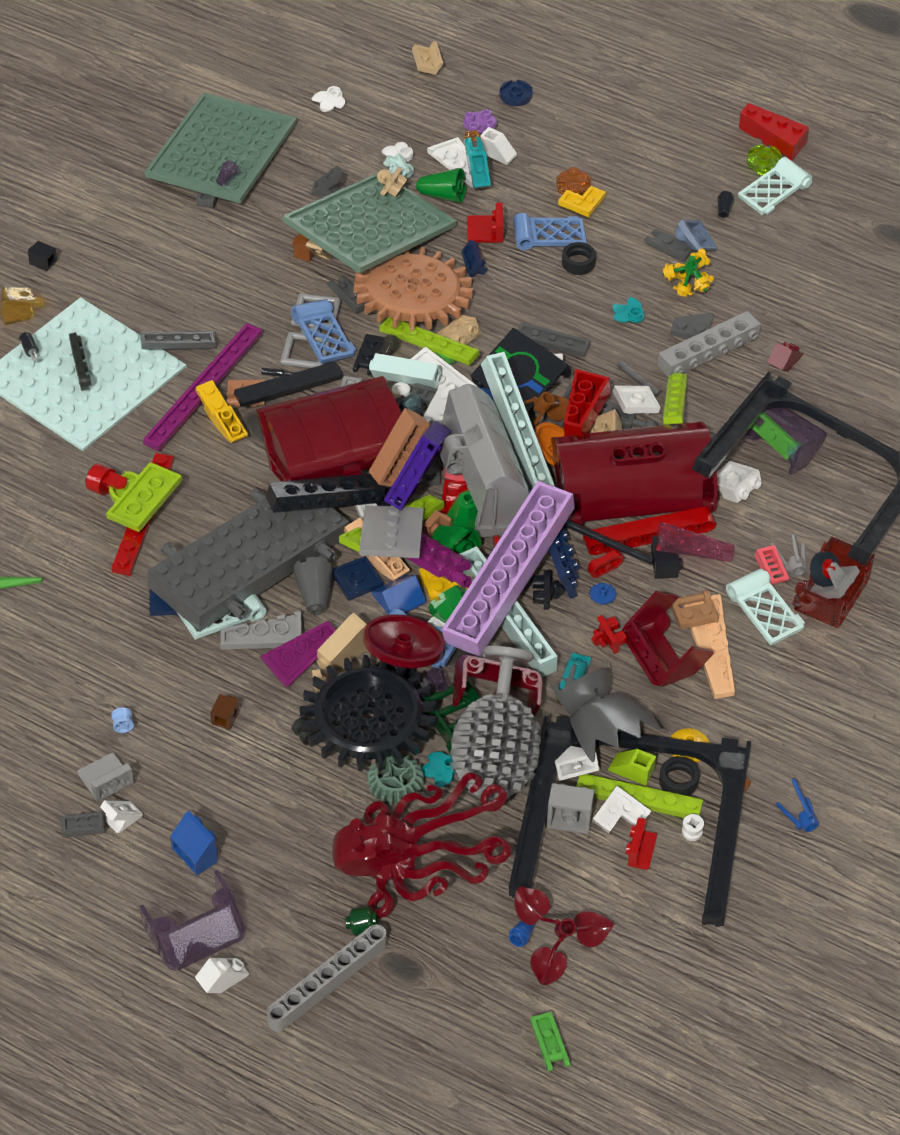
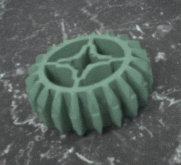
(391, 786)

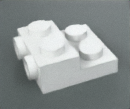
(737, 481)

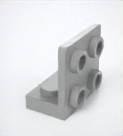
(106, 776)

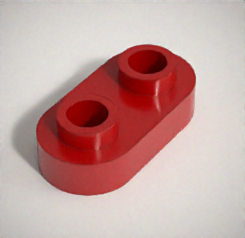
(605, 563)

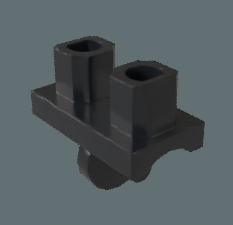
(543, 582)

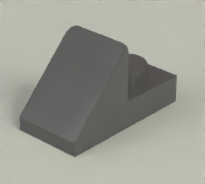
(327, 183)

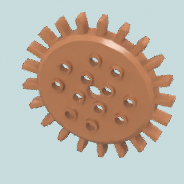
(392, 289)

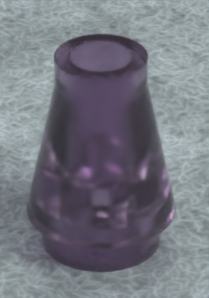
(227, 172)
(437, 679)

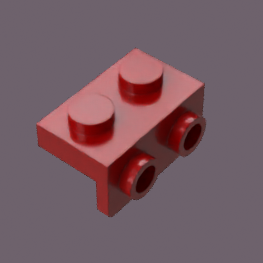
(642, 846)

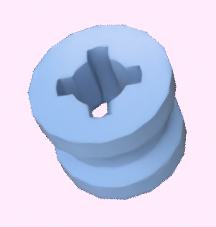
(122, 720)

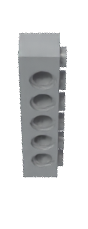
(709, 344)

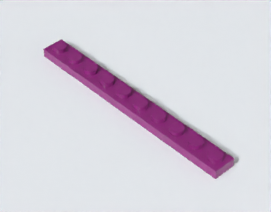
(190, 401)

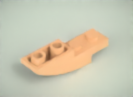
(388, 566)

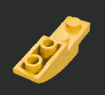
(220, 413)

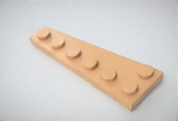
(713, 637)

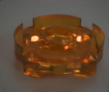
(576, 176)

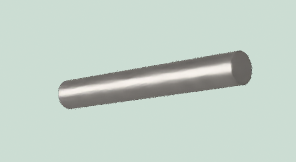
(638, 378)

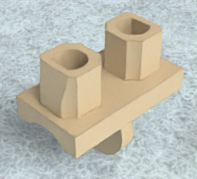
(393, 181)

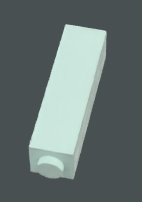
(405, 370)

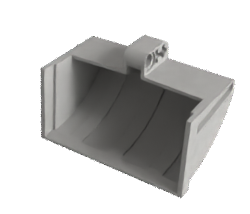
(484, 457)

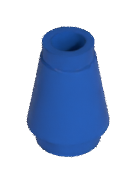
(520, 934)

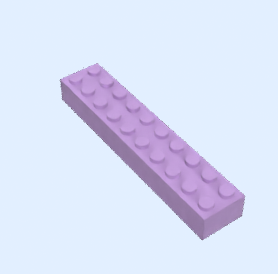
(508, 568)

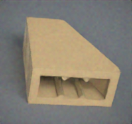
(342, 644)

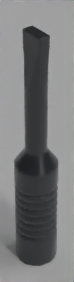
(274, 372)

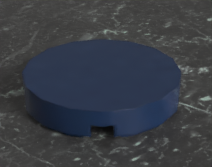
(516, 93)

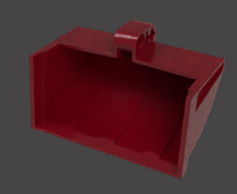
(328, 431)

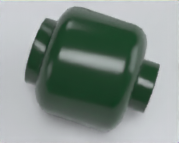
(360, 919)

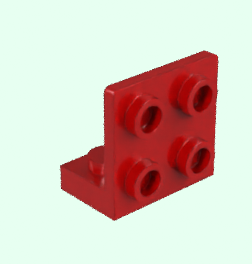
(486, 227)

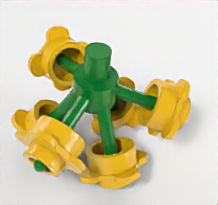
(683, 272)

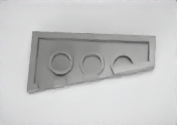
(262, 633)

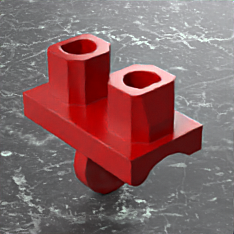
(606, 635)

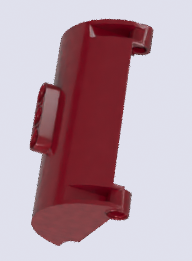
(634, 485)

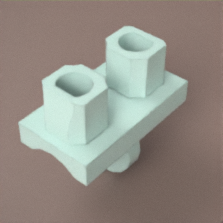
(393, 162)

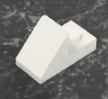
(120, 814)

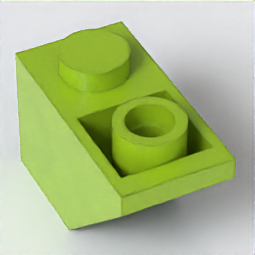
(634, 765)

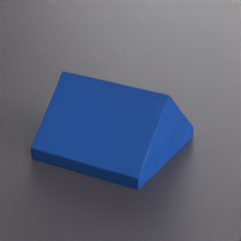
(400, 594)

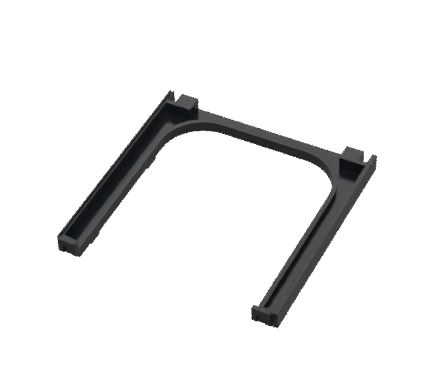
(775, 394)
(725, 759)

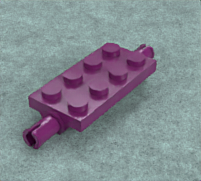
(442, 562)

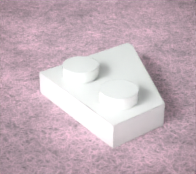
(438, 403)

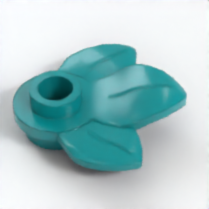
(630, 312)
(438, 768)

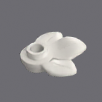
(329, 99)
(401, 148)

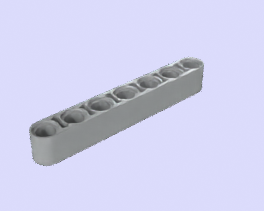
(322, 986)

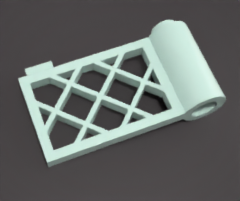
(791, 175)
(755, 584)
(256, 612)

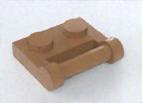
(697, 614)

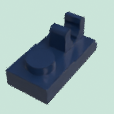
(473, 259)

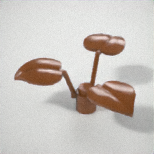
(553, 405)

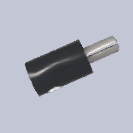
(29, 345)

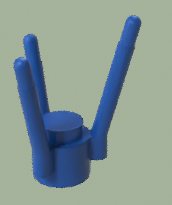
(807, 818)

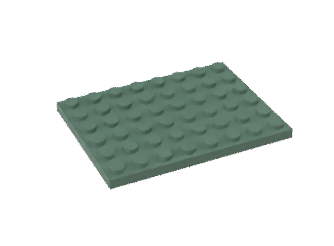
(220, 132)
(367, 227)

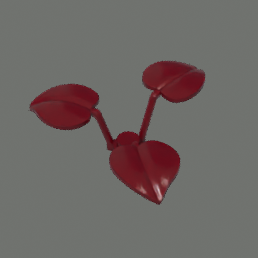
(546, 963)

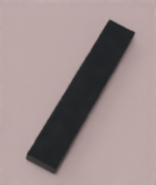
(288, 384)

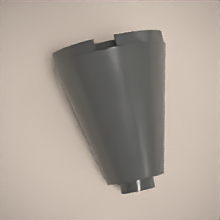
(314, 582)

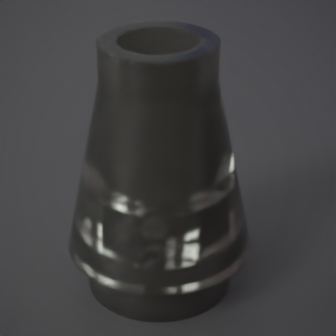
(389, 345)

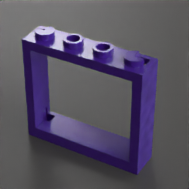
(417, 465)

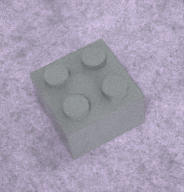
(570, 808)

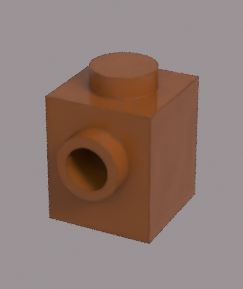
(300, 249)

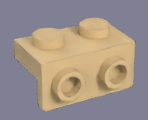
(428, 59)

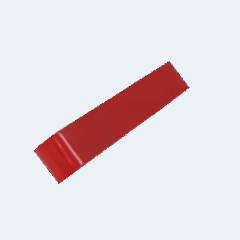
(640, 531)

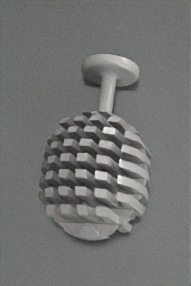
(497, 733)

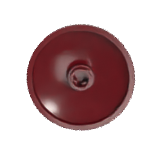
(403, 641)

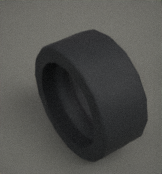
(578, 268)
(682, 764)

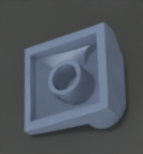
(695, 235)

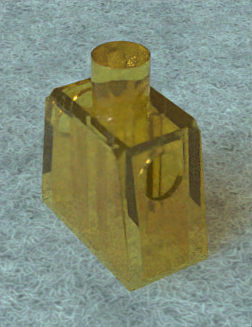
(18, 304)

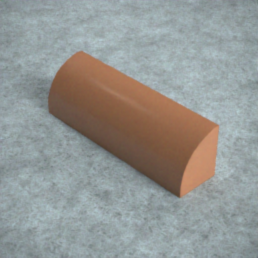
(398, 447)

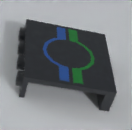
(530, 364)

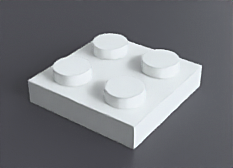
(636, 399)

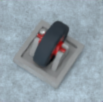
(829, 577)

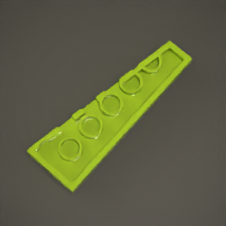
(429, 503)

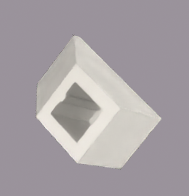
(497, 146)
(221, 974)

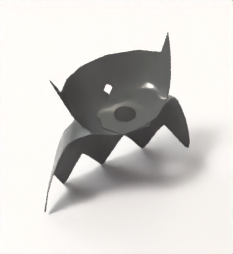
(600, 713)

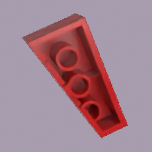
(774, 130)
(585, 402)

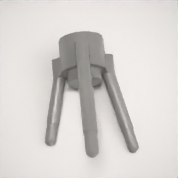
(796, 564)

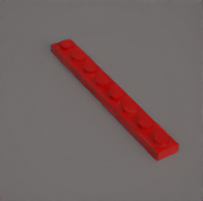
(133, 540)

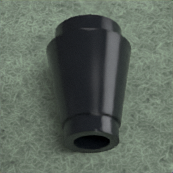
(725, 203)

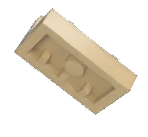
(461, 330)

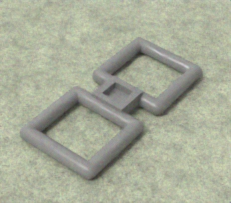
(285, 360)

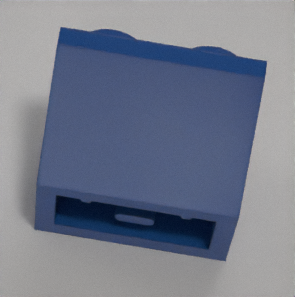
(194, 843)

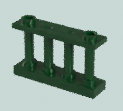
(446, 730)

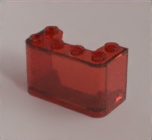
(833, 610)

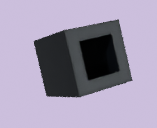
(42, 256)

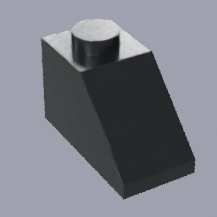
(665, 563)

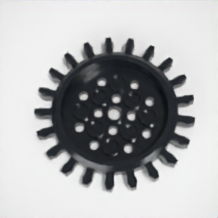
(376, 685)

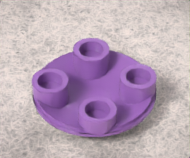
(479, 120)

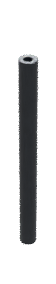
(609, 542)

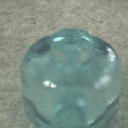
(411, 402)
(792, 448)

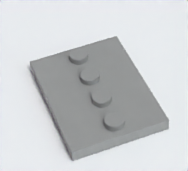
(391, 531)

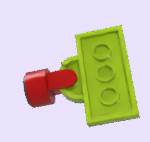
(134, 495)

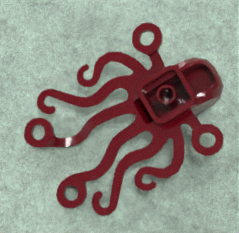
(388, 845)

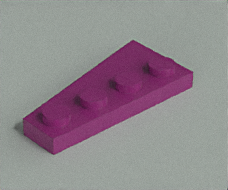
(297, 654)

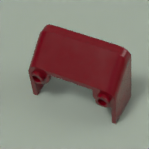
(651, 648)
(489, 670)

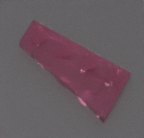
(685, 542)

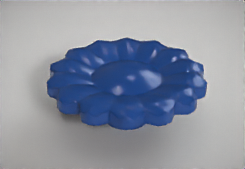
(602, 593)

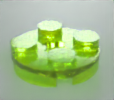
(760, 165)

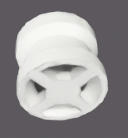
(688, 831)

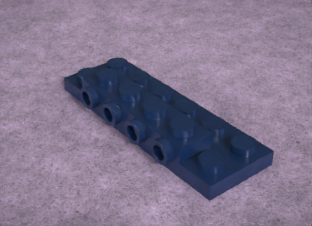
(564, 563)

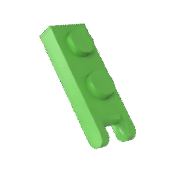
(774, 435)
(549, 1040)

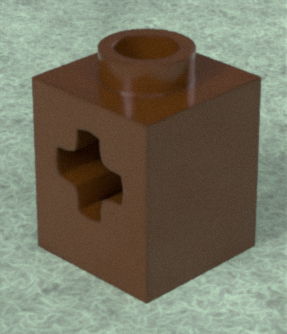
(225, 711)

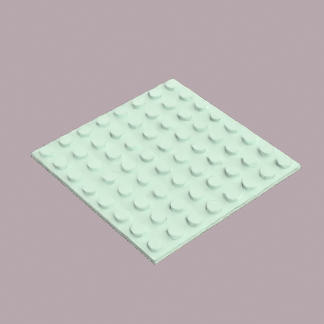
(118, 370)

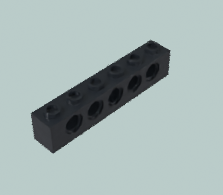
(324, 493)

